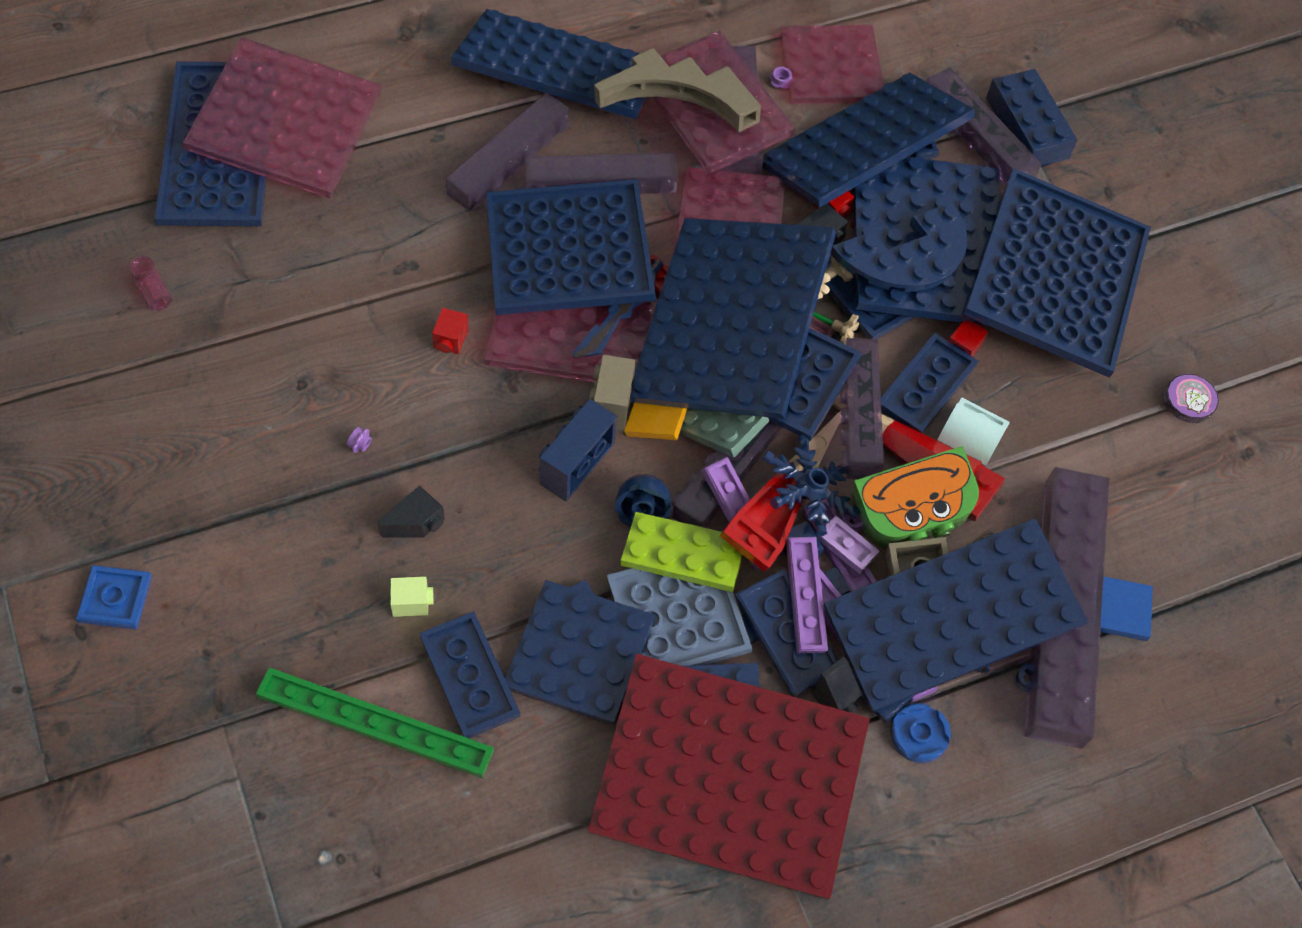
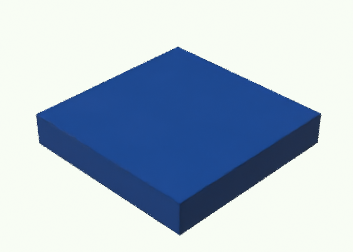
(114, 597)
(1126, 609)

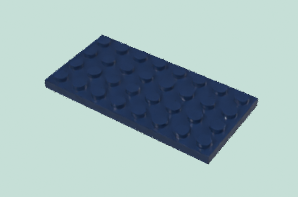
(544, 59)
(865, 138)
(193, 186)
(954, 614)

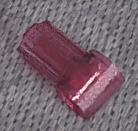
(150, 283)

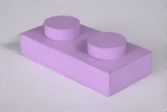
(848, 545)

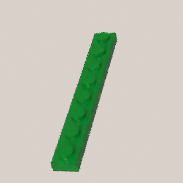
(375, 722)

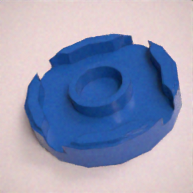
(920, 733)

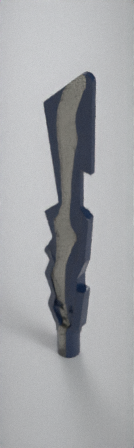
(598, 336)

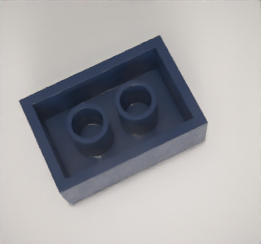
(577, 449)

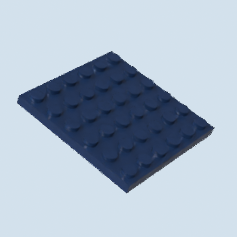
(569, 247)

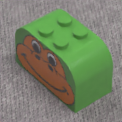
(917, 498)

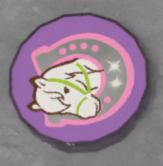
(1191, 398)

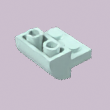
(974, 430)

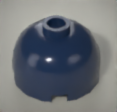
(643, 495)

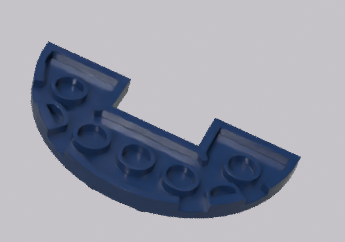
(912, 265)

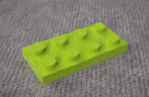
(681, 552)

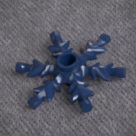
(811, 485)

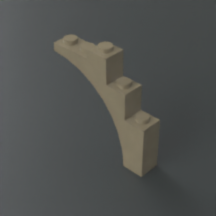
(685, 81)

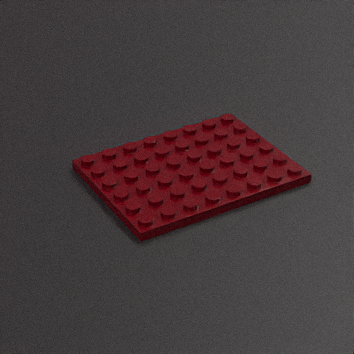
(730, 776)

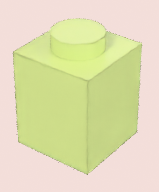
(410, 596)

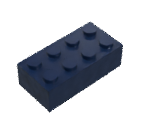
(1032, 115)

